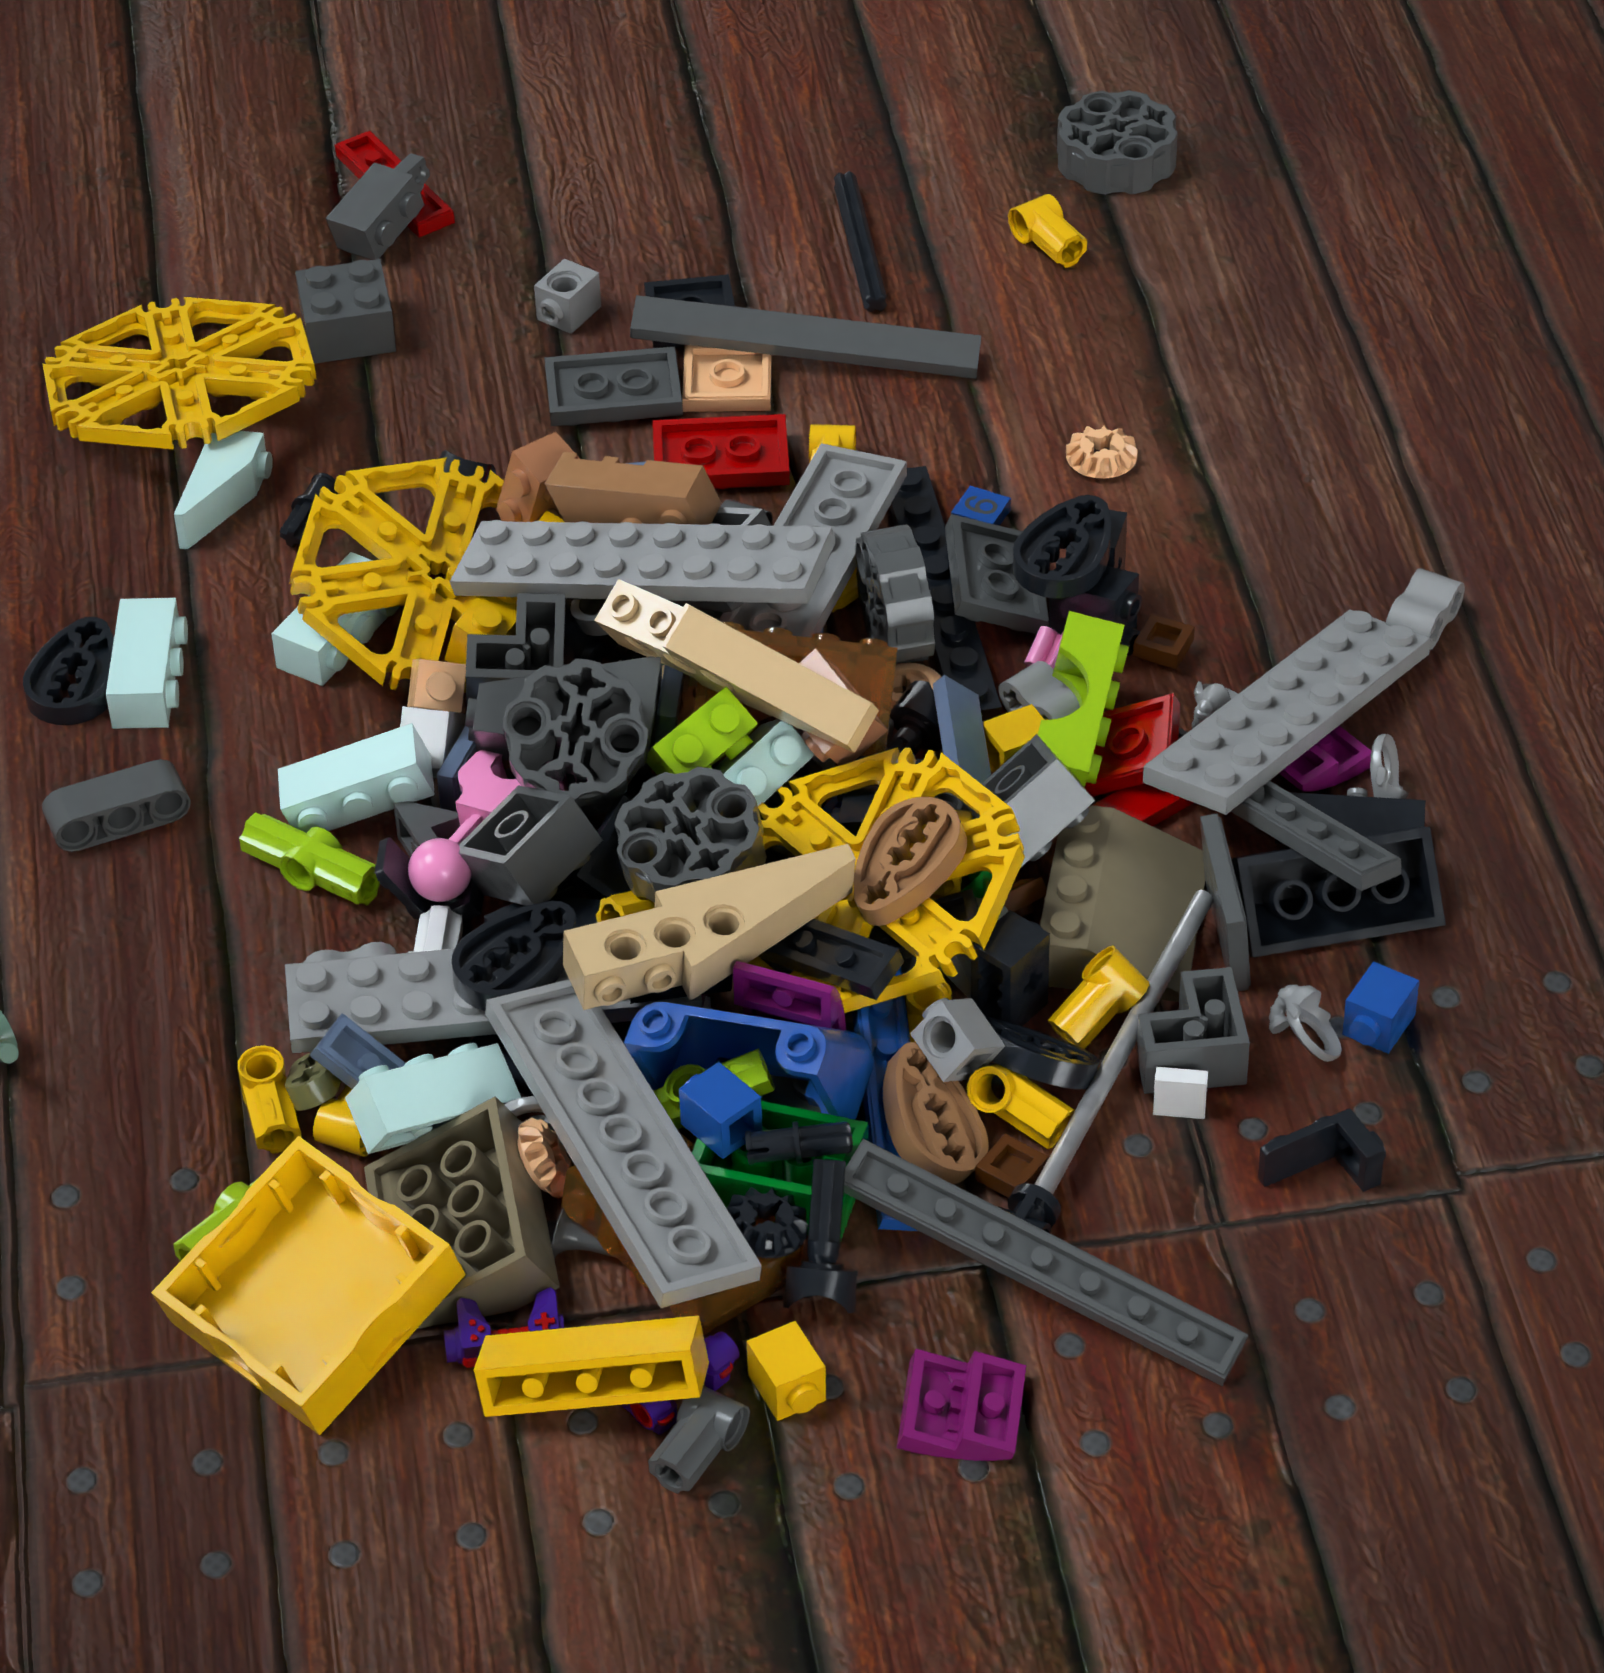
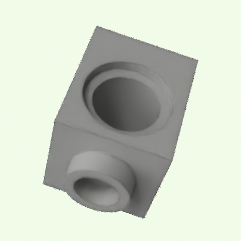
(567, 296)
(956, 1038)

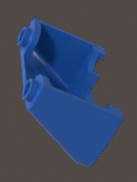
(829, 1058)

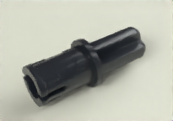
(295, 524)
(798, 1142)

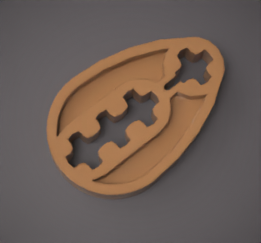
(912, 880)
(931, 1118)

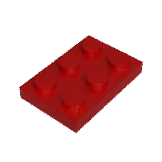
(731, 448)

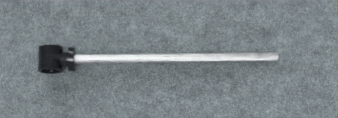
(1036, 1201)

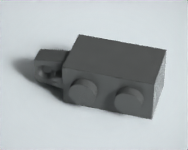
(379, 207)

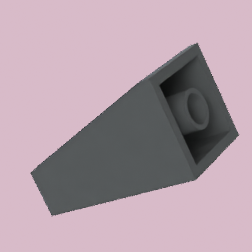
(487, 712)

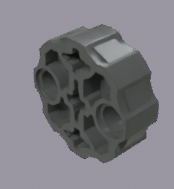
(1117, 142)
(895, 592)
(537, 751)
(687, 831)

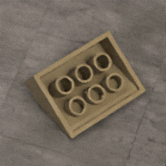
(1118, 888)
(479, 1199)

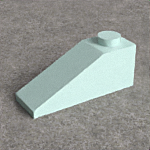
(221, 484)

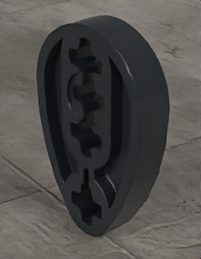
(1060, 528)
(66, 656)
(514, 933)
(1043, 1056)

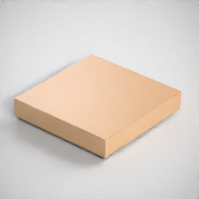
(725, 380)

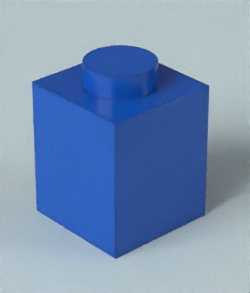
(1380, 1007)
(719, 1109)

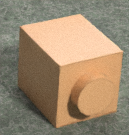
(437, 685)

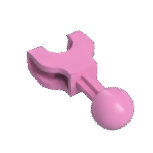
(436, 865)

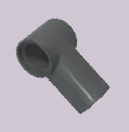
(700, 1433)

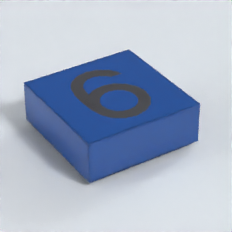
(983, 506)

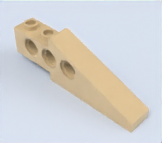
(725, 657)
(703, 928)

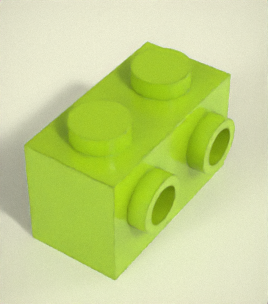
(705, 736)

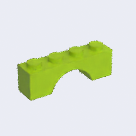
(1085, 664)

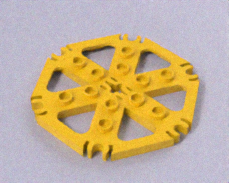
(178, 372)
(403, 563)
(928, 929)

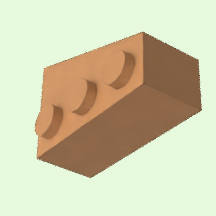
(631, 492)

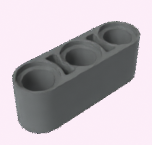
(116, 805)

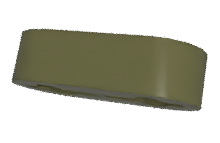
(310, 1083)

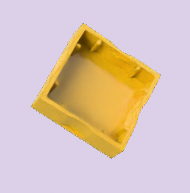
(309, 1285)

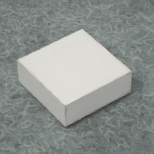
(1180, 1092)

